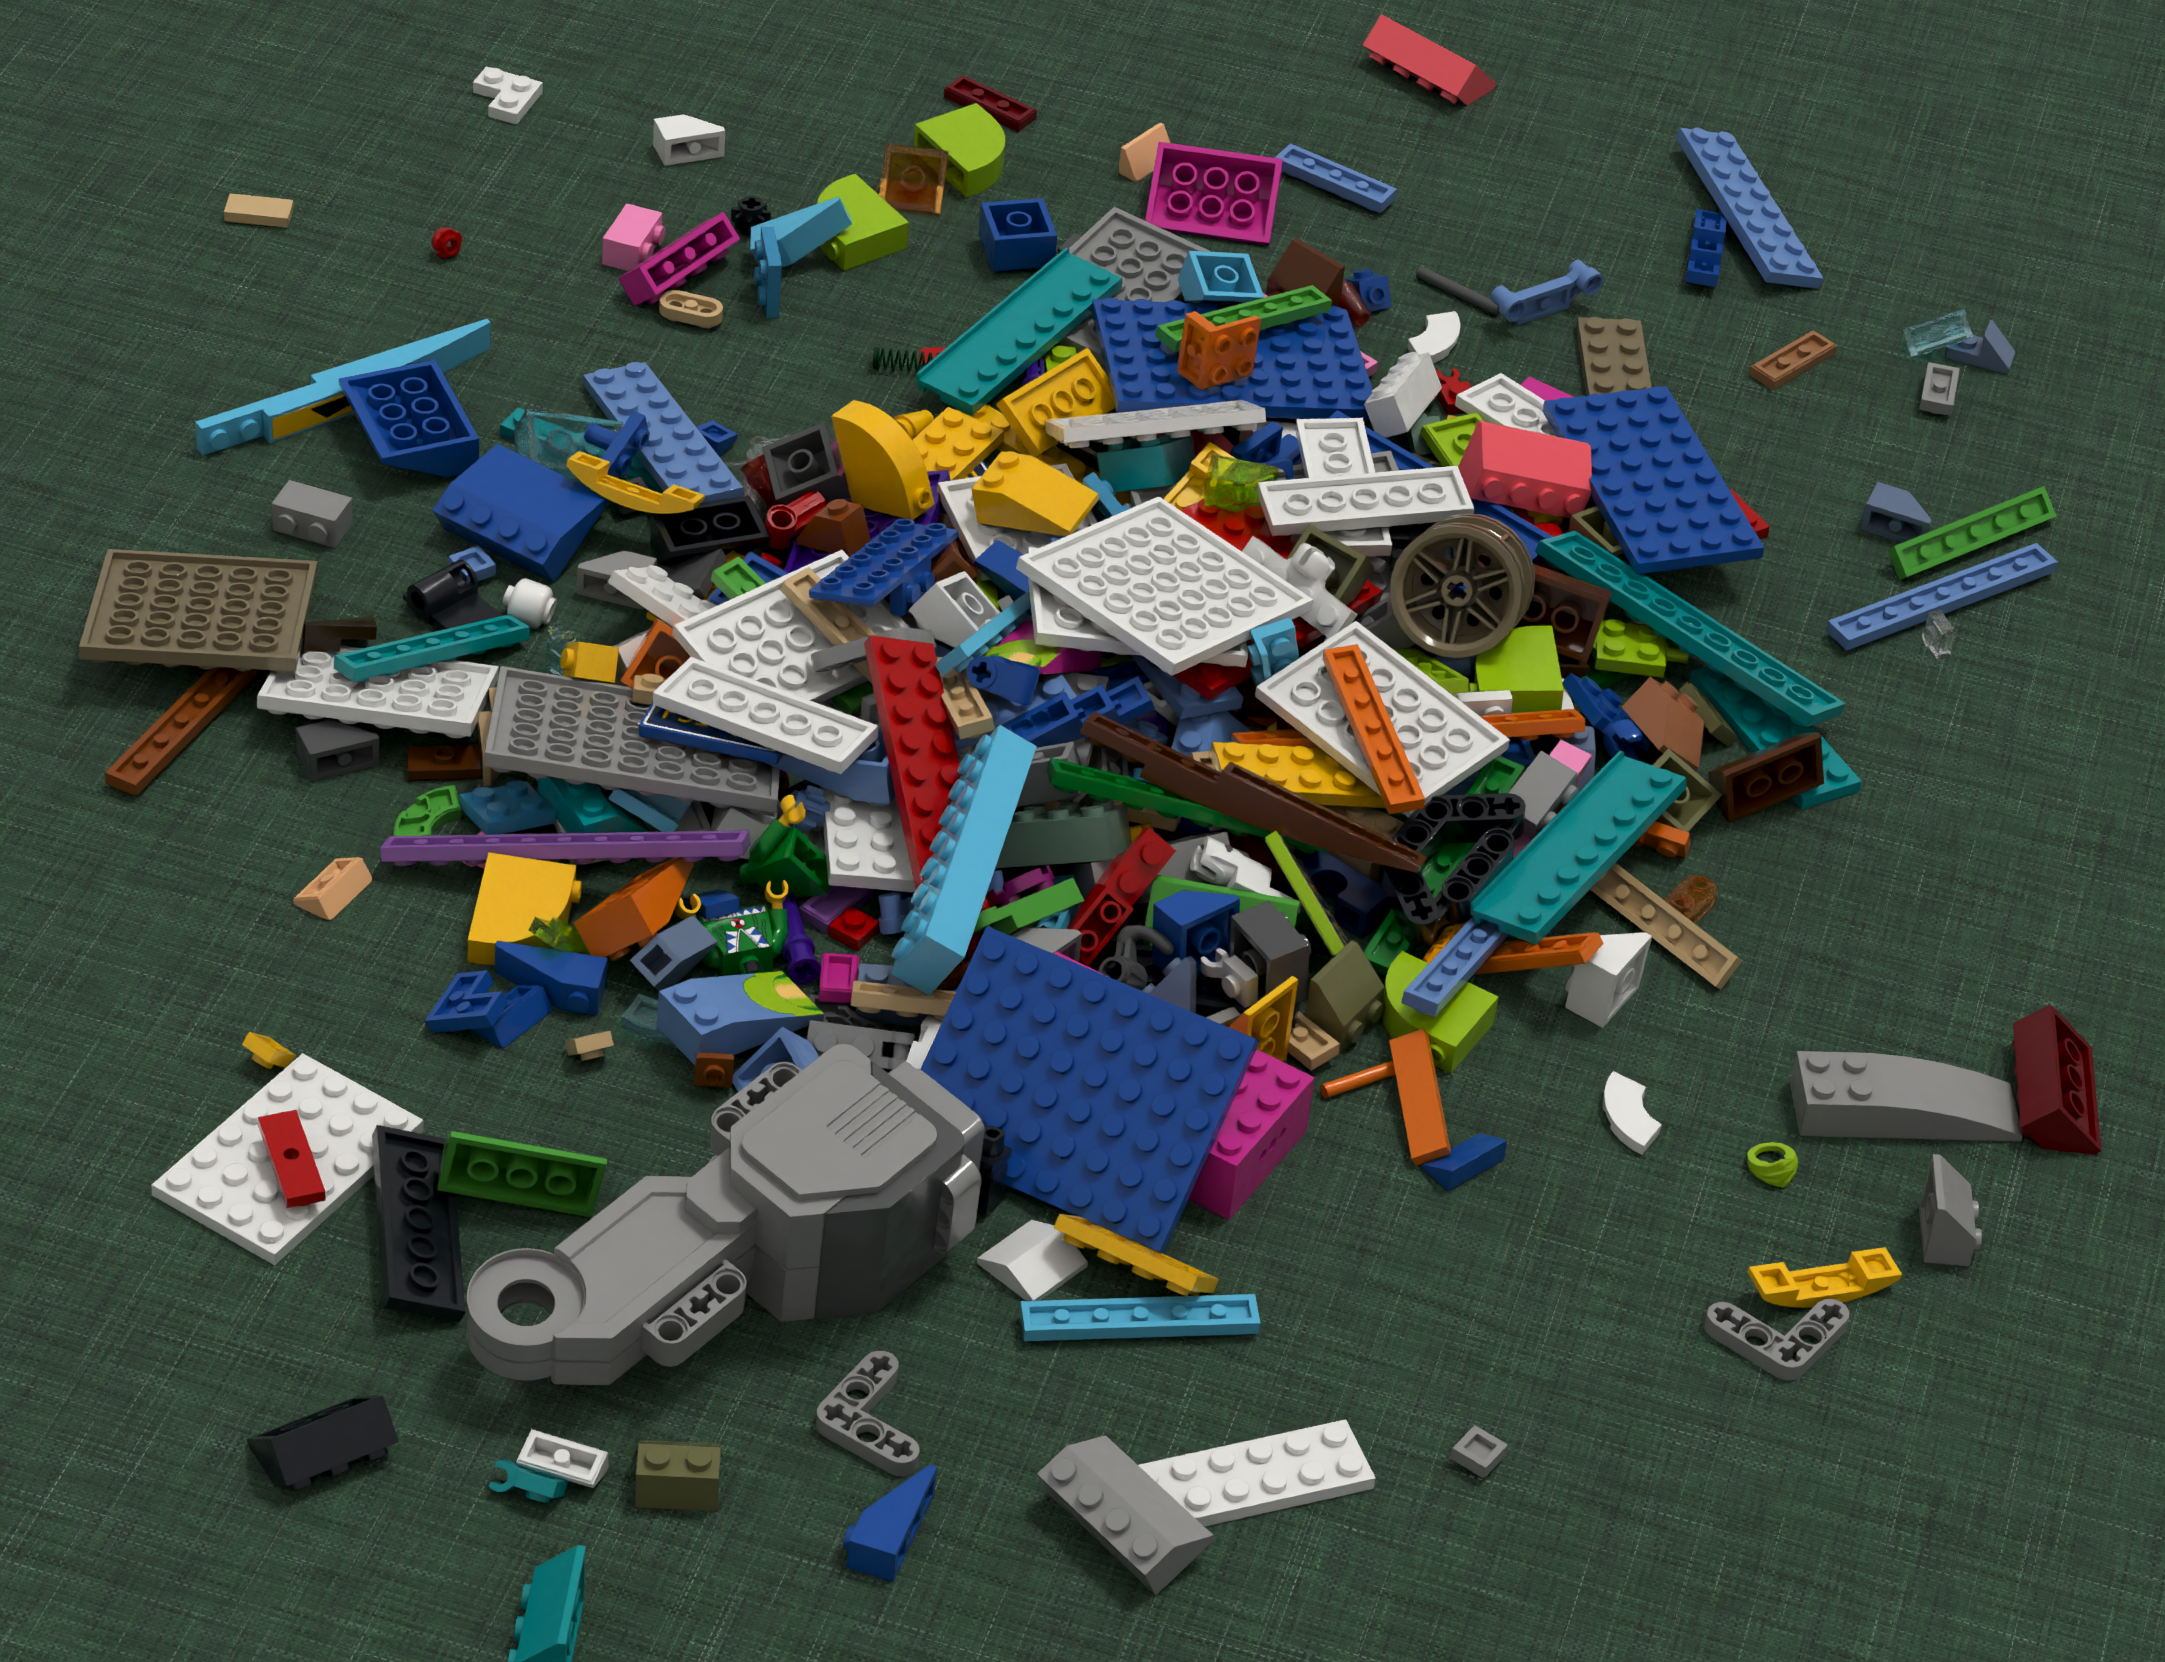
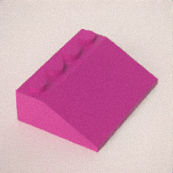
(1214, 193)

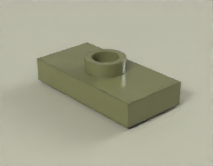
(1712, 718)

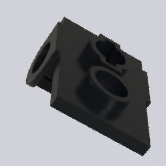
(448, 598)

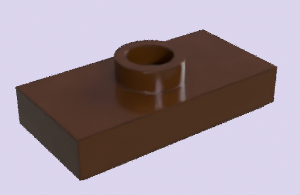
(444, 762)

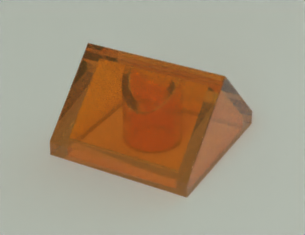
(914, 178)

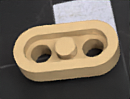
(691, 308)

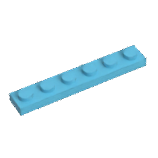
(987, 636)
(1139, 1317)

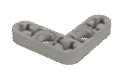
(854, 651)
(1777, 1347)
(857, 1420)

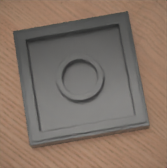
(695, 571)

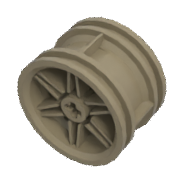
(1509, 570)

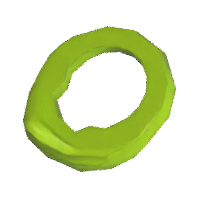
(1776, 1173)

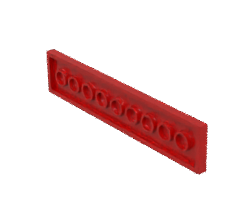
(916, 742)

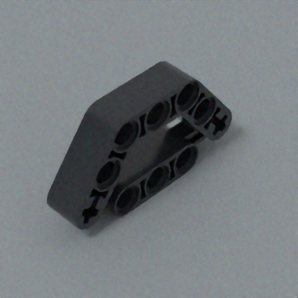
(1480, 818)

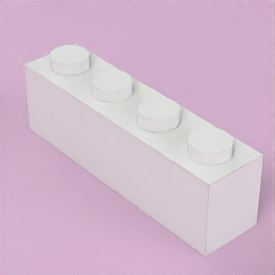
(1403, 394)

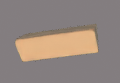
(1139, 155)
(334, 887)

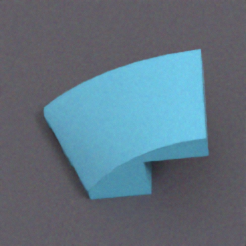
(659, 810)

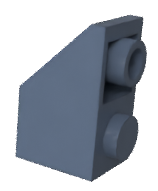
(674, 953)
(1178, 985)

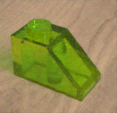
(1234, 482)

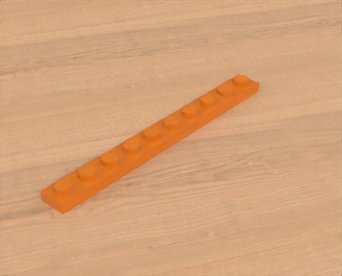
(1521, 725)

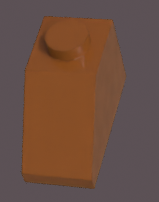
(837, 528)

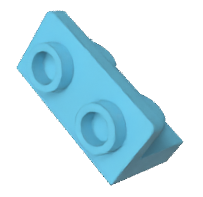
(1272, 649)

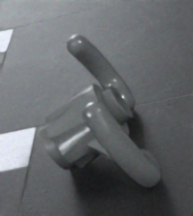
(1124, 964)

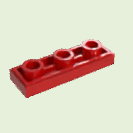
(291, 1159)

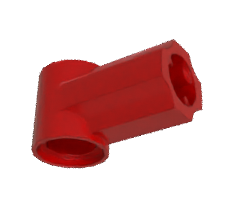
(789, 520)

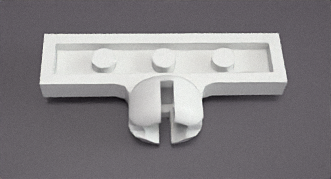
(1308, 573)

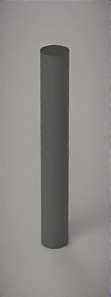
(1457, 290)

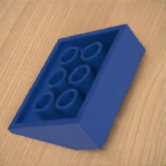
(413, 419)
(520, 511)

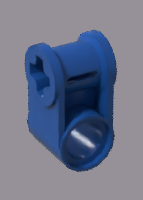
(1008, 678)

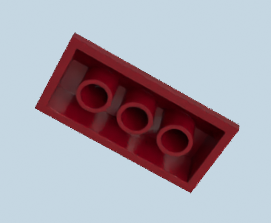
(2055, 1084)

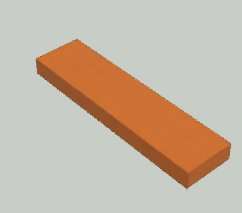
(1547, 953)
(1420, 1097)

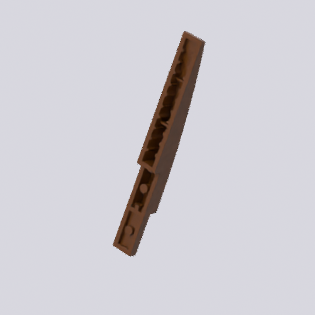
(1249, 797)

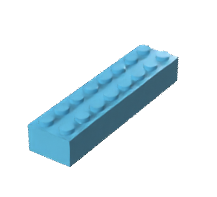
(962, 860)

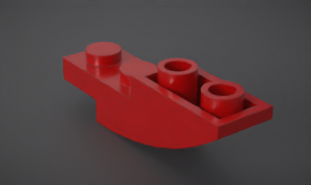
(1117, 891)

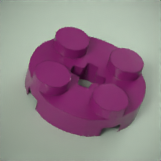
(1021, 886)

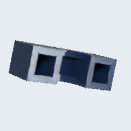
(1359, 900)

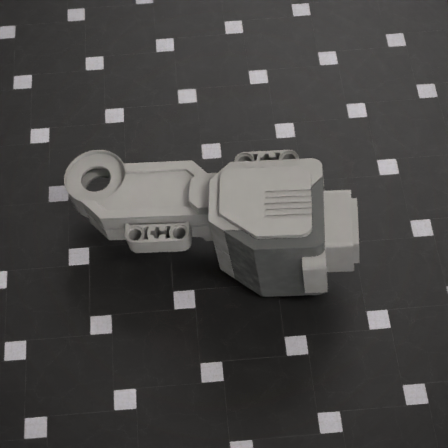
(817, 1205)

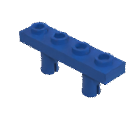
(619, 446)

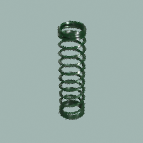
(877, 357)

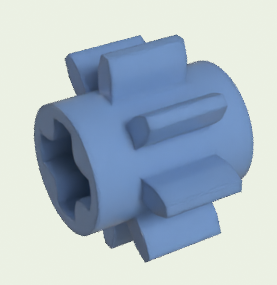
(814, 806)

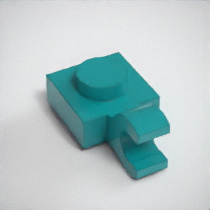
(538, 1485)

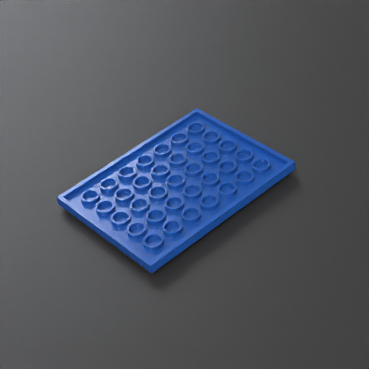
(1297, 372)
(1091, 1082)

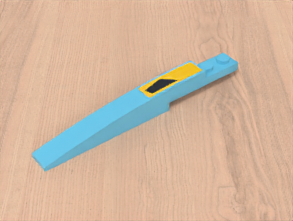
(324, 399)

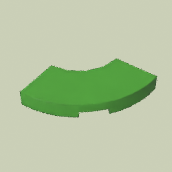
(429, 812)

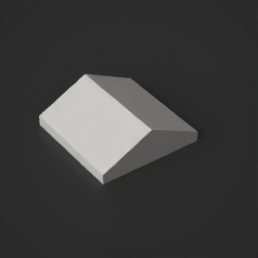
(1033, 1260)

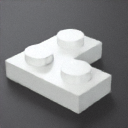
(511, 93)

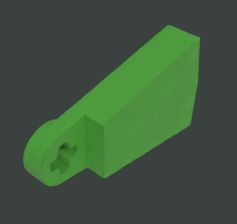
(1031, 910)

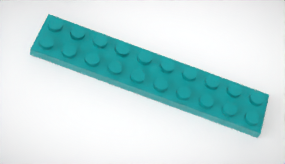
(1692, 630)

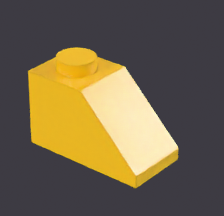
(590, 661)

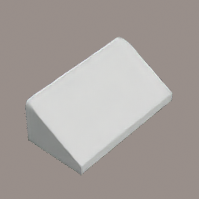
(563, 1459)

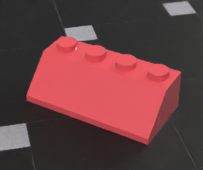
(1427, 62)
(1527, 470)

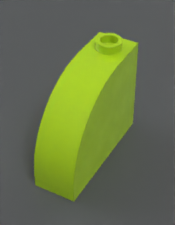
(973, 145)
(874, 229)
(1526, 666)
(1453, 1029)

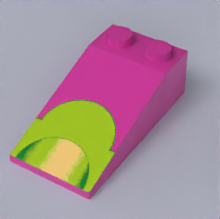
(1021, 647)

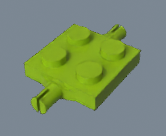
(1633, 649)

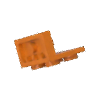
(1217, 353)

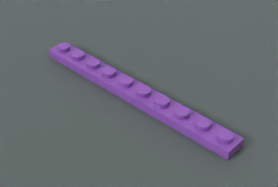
(577, 846)

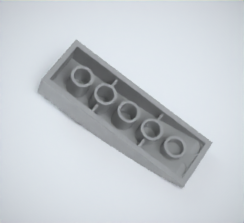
(1899, 1099)

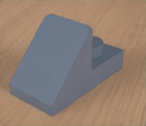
(1990, 352)

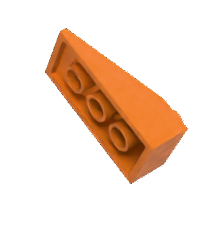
(634, 910)

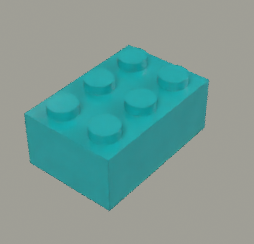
(1146, 463)

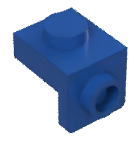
(1372, 289)

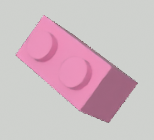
(632, 237)

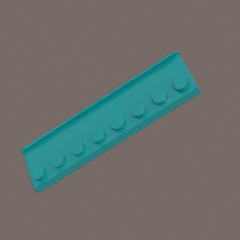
(1017, 332)
(1577, 848)

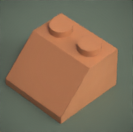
(1668, 720)

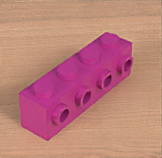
(678, 259)

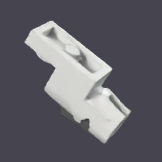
(1232, 869)

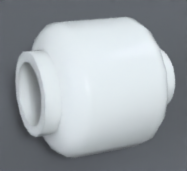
(530, 603)

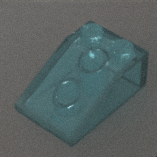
(555, 437)

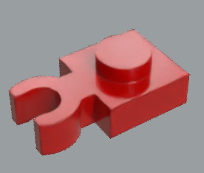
(1450, 388)

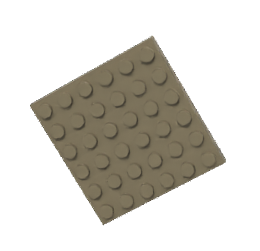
(199, 610)

